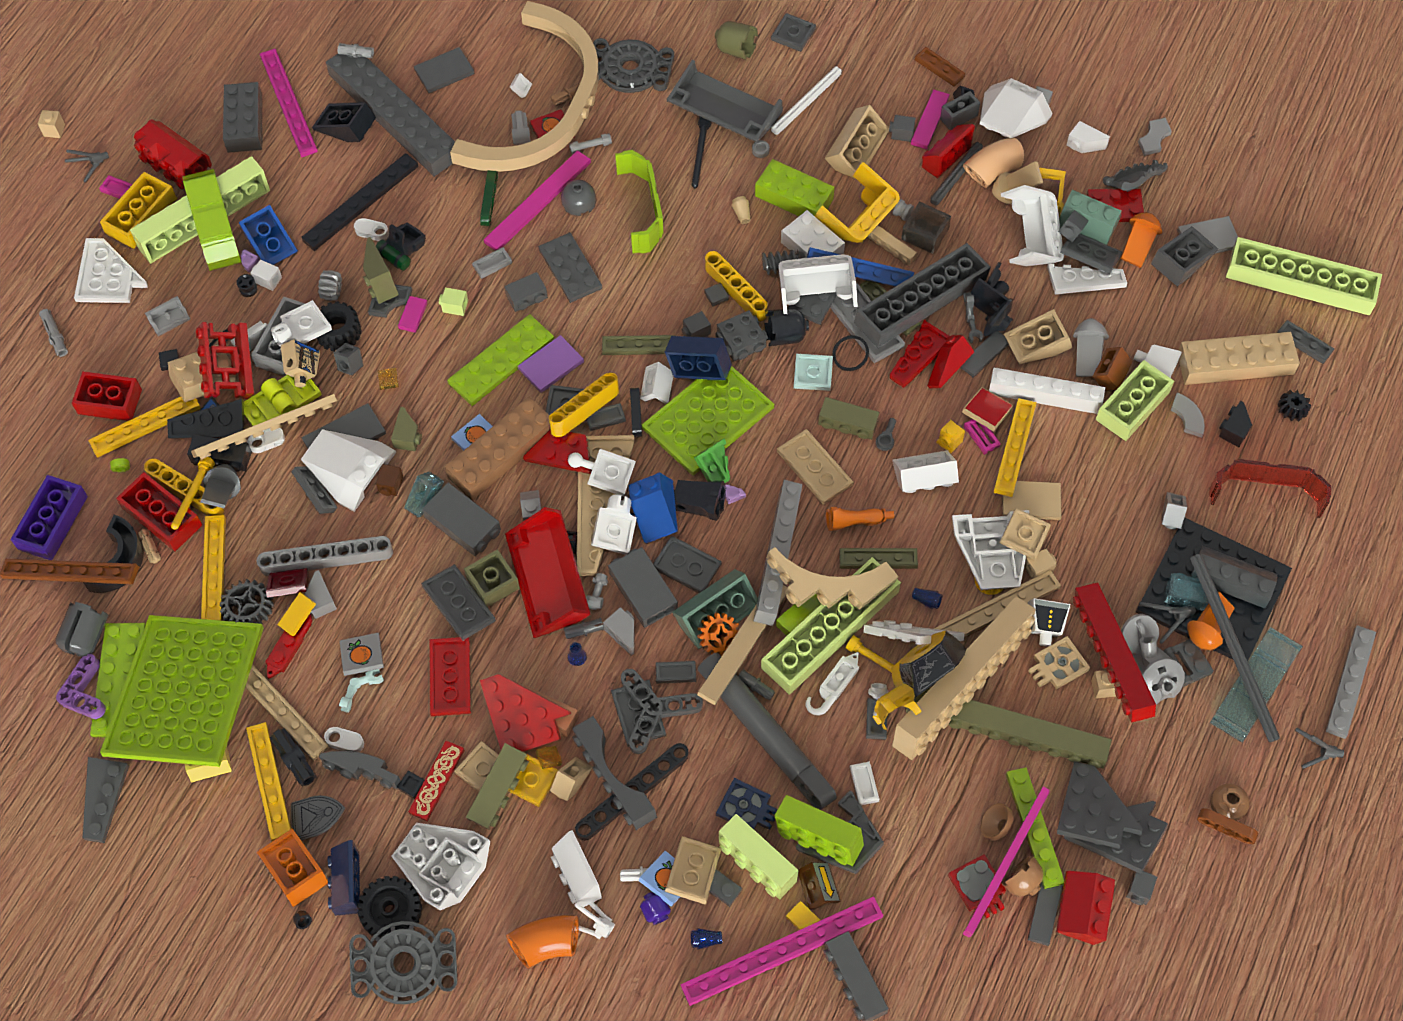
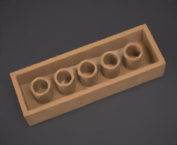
(498, 449)

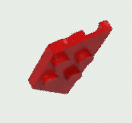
(555, 451)

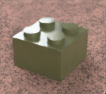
(492, 578)

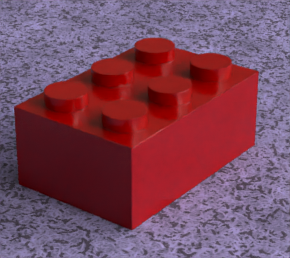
(106, 396)

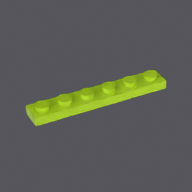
(1038, 835)

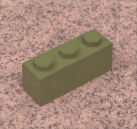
(848, 418)

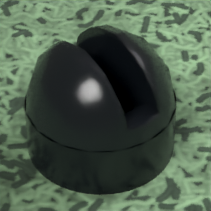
(297, 919)

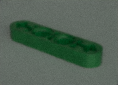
(488, 198)

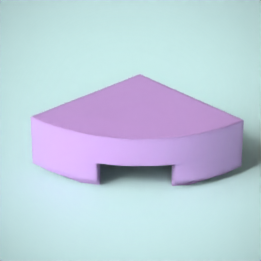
(249, 260)
(734, 494)

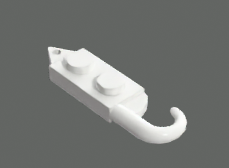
(835, 683)

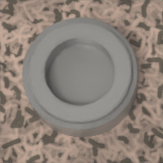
(760, 149)

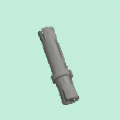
(55, 338)

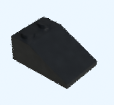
(345, 121)

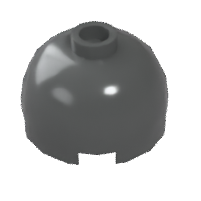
(578, 197)

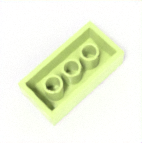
(1134, 400)
(758, 857)

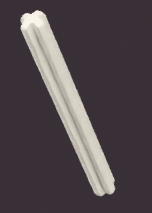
(806, 100)

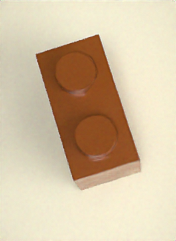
(1112, 368)

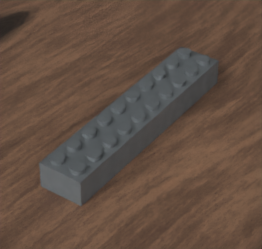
(393, 111)

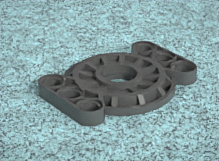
(640, 52)
(381, 958)

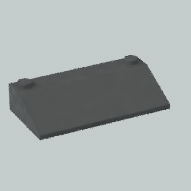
(724, 104)

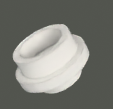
(877, 690)

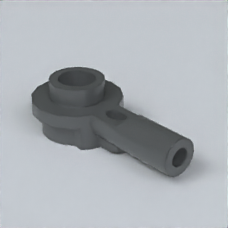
(885, 440)

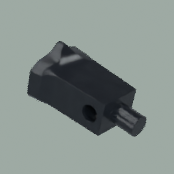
(700, 498)

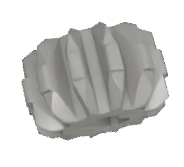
(330, 285)

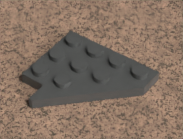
(1094, 810)
(1134, 849)

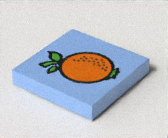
(471, 432)
(657, 877)

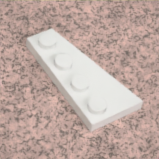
(1084, 279)

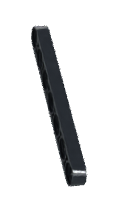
(637, 782)

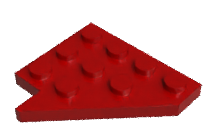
(521, 715)

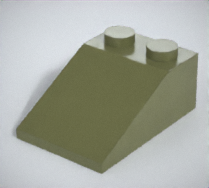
(377, 274)

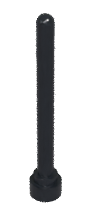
(704, 125)

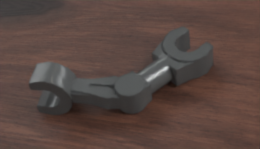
(970, 319)

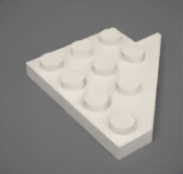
(105, 275)

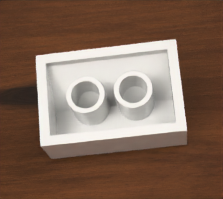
(926, 471)
(575, 871)

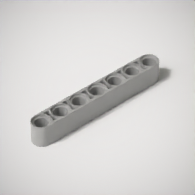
(334, 558)

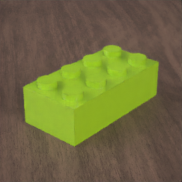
(793, 189)
(819, 831)

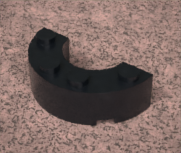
(128, 551)

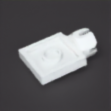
(301, 325)
(614, 526)

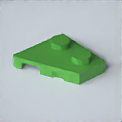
(714, 462)

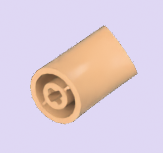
(994, 160)

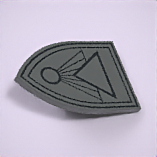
(315, 815)

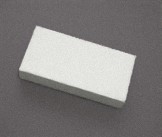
(864, 783)

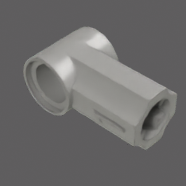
(520, 129)

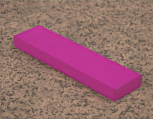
(929, 119)

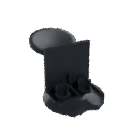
(991, 300)

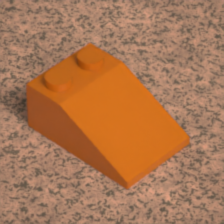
(293, 867)

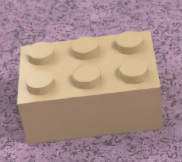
(186, 375)

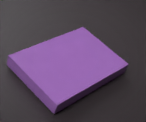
(550, 364)

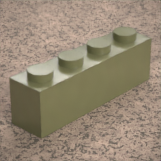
(497, 787)

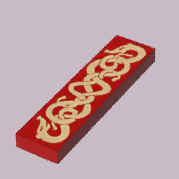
(436, 781)

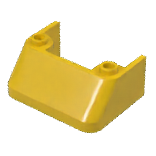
(879, 200)

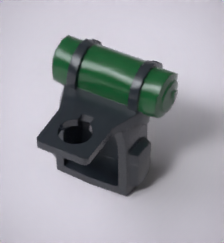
(401, 244)

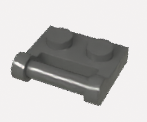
(1193, 660)

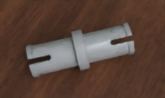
(355, 50)

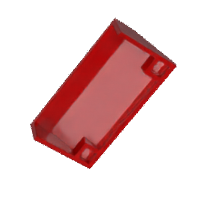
(547, 572)

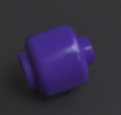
(654, 909)

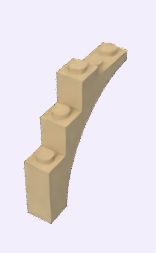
(805, 584)

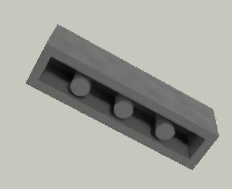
(855, 977)

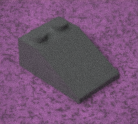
(1183, 255)

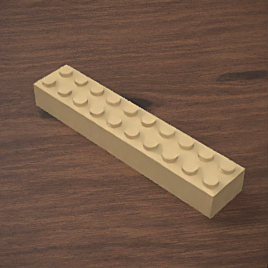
(958, 686)

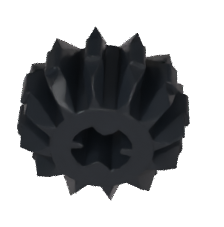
(1294, 405)

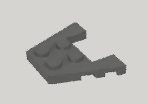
(871, 838)

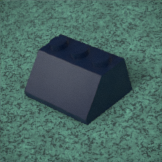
(344, 878)

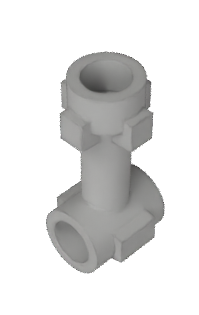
(595, 600)

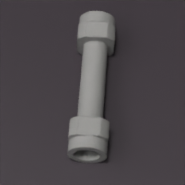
(605, 139)

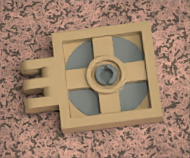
(1059, 664)

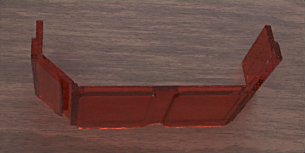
(1278, 474)

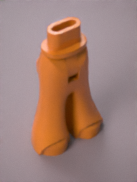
(840, 518)

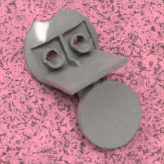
(1161, 673)

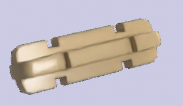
(149, 546)

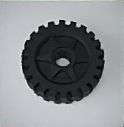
(384, 893)

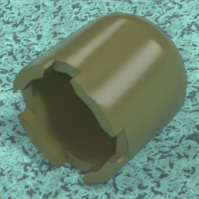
(736, 39)

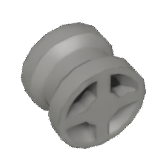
(903, 210)

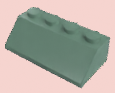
(728, 595)

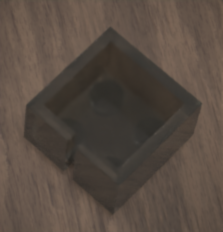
(928, 227)

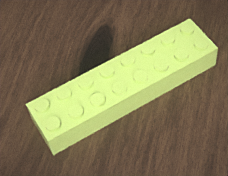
(176, 224)
(1304, 276)
(821, 636)

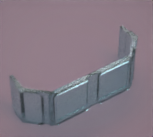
(1268, 666)

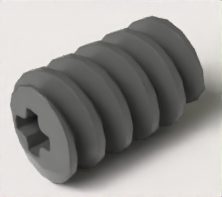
(772, 262)

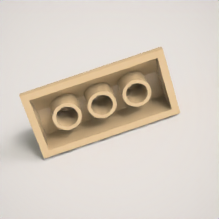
(857, 141)

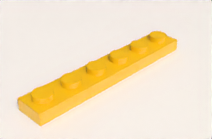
(141, 425)
(1015, 447)
(213, 567)
(268, 780)

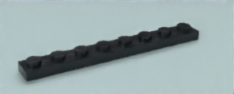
(359, 202)

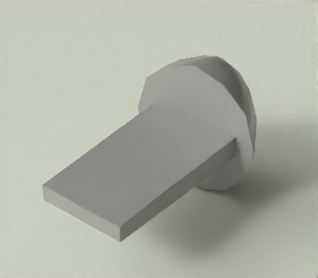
(1090, 343)

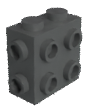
(742, 335)

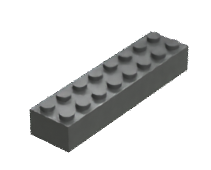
(921, 295)

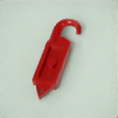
(286, 649)

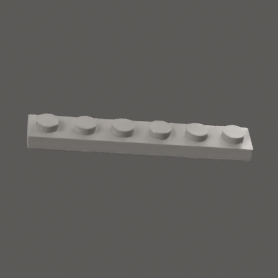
(1350, 682)

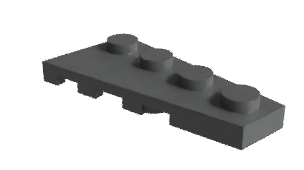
(102, 794)

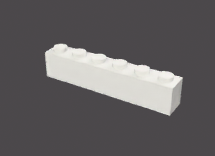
(1047, 390)

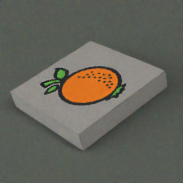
(361, 654)

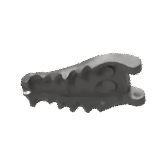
(1135, 176)

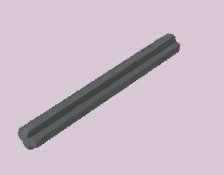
(954, 175)

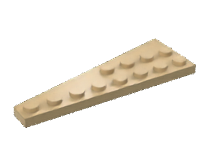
(592, 498)

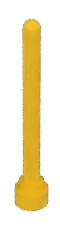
(204, 466)
(855, 645)

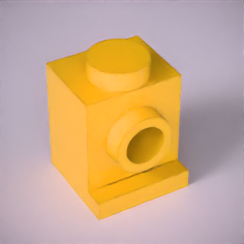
(951, 436)

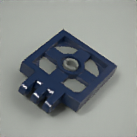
(748, 804)

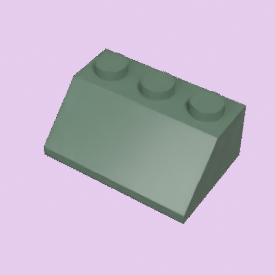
(1101, 216)

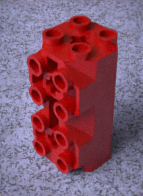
(170, 152)

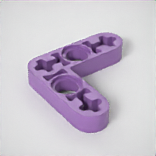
(76, 695)

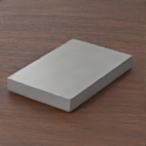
(1217, 231)

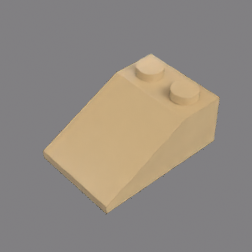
(1039, 338)

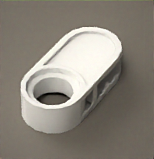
(367, 228)
(269, 440)
(348, 740)

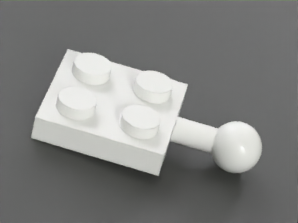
(608, 472)

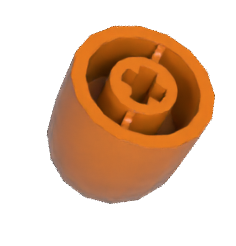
(545, 939)

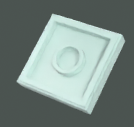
(813, 372)

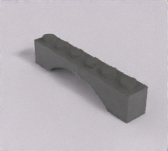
(634, 803)

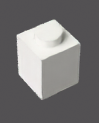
(266, 275)

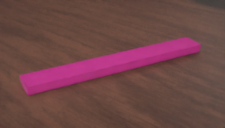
(288, 103)
(537, 201)
(1006, 862)

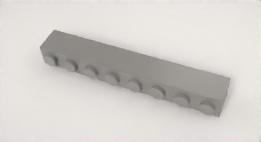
(781, 539)

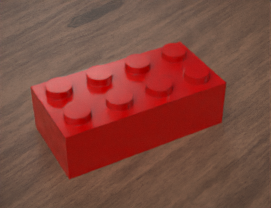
(156, 510)

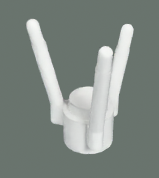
(602, 925)

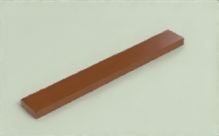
(69, 571)

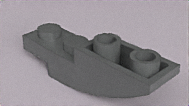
(354, 764)

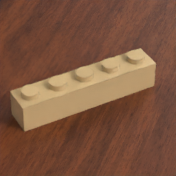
(893, 245)

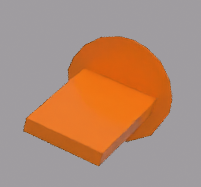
(1142, 234)
(1206, 631)

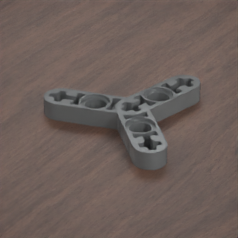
(652, 716)

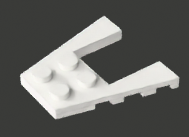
(905, 631)

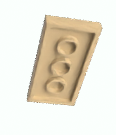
(815, 467)

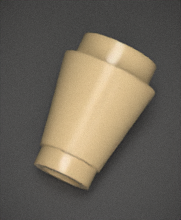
(741, 208)

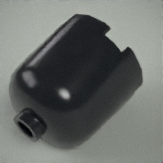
(785, 328)

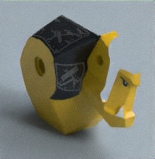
(918, 672)

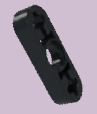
(636, 412)

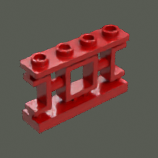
(239, 360)

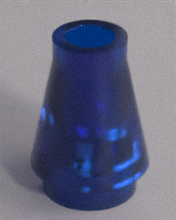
(929, 598)
(576, 654)
(705, 938)

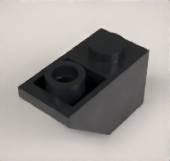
(1237, 426)

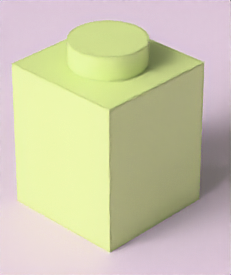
(453, 301)

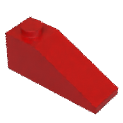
(949, 359)

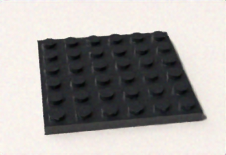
(1247, 618)

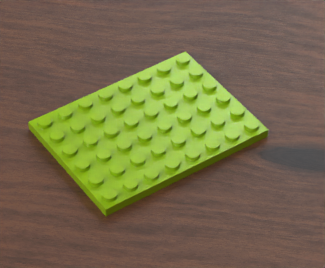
(183, 691)

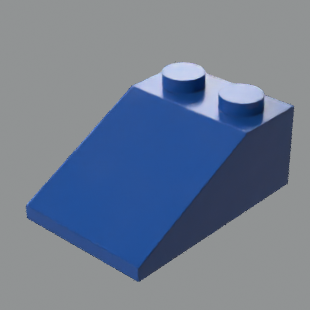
(267, 236)
(654, 506)

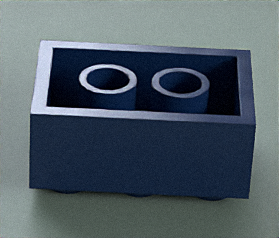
(698, 357)

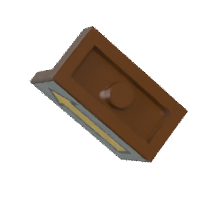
(818, 884)

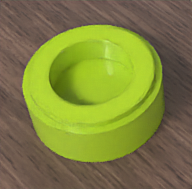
(120, 465)

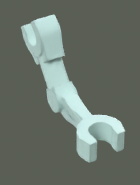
(355, 683)

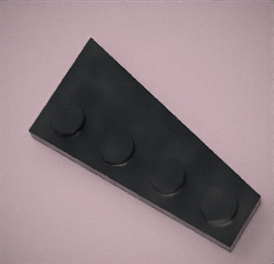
(209, 422)

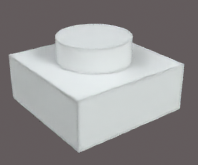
(520, 85)

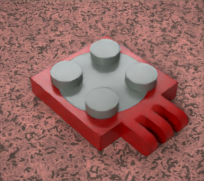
(973, 880)

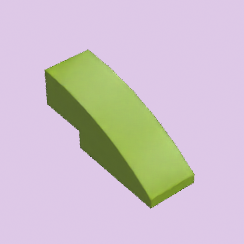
(795, 615)

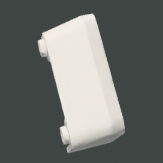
(1040, 225)
(817, 276)

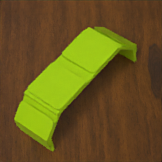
(633, 162)
(211, 219)

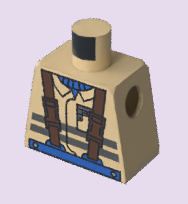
(299, 361)

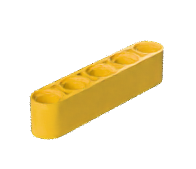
(732, 279)
(584, 404)
(176, 485)

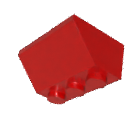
(948, 150)
(1086, 906)

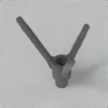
(94, 158)
(1180, 614)
(1327, 751)

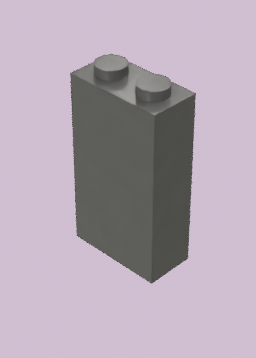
(461, 519)
(642, 587)

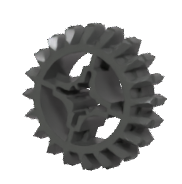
(244, 599)

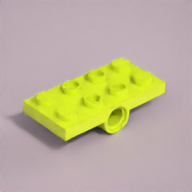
(278, 398)

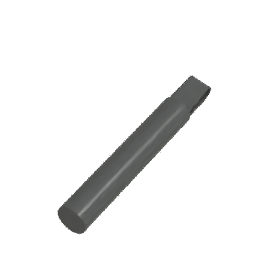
(773, 738)

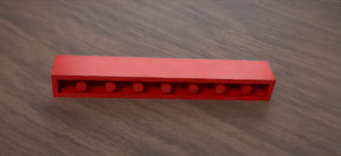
(1114, 653)

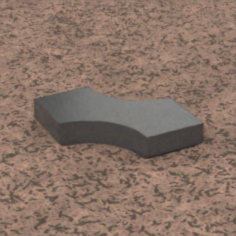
(384, 308)

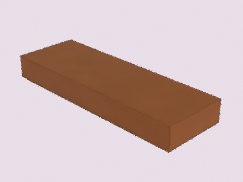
(939, 66)

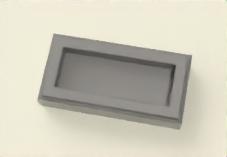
(492, 262)

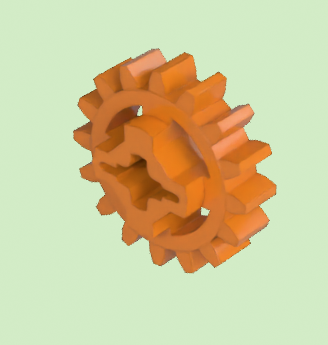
(717, 626)

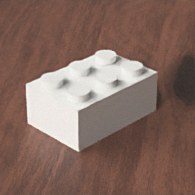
(810, 232)

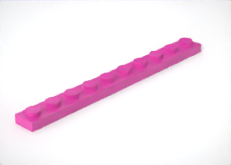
(781, 951)

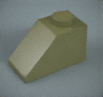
(406, 432)

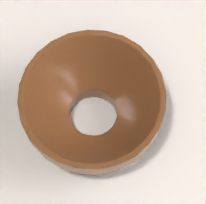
(1221, 805)
(993, 821)

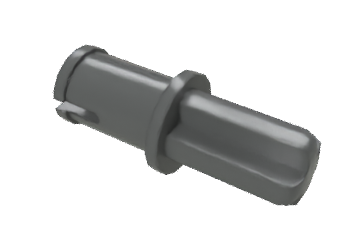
(583, 628)
(756, 685)

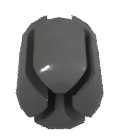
(80, 629)

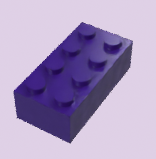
(49, 517)

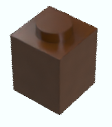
(389, 480)

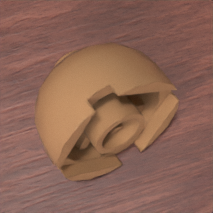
(1024, 877)

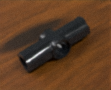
(293, 757)

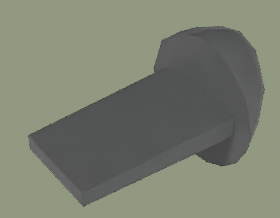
(220, 485)

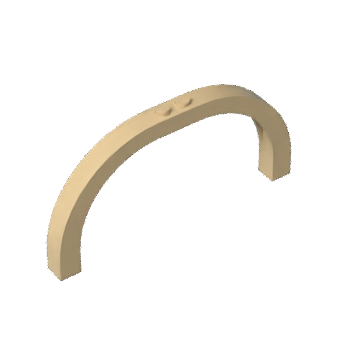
(541, 149)

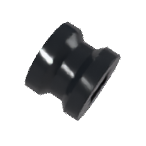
(247, 280)

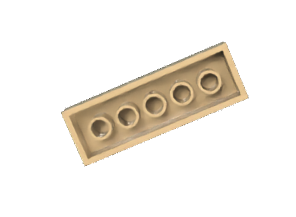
(1238, 358)

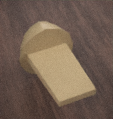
(1028, 176)

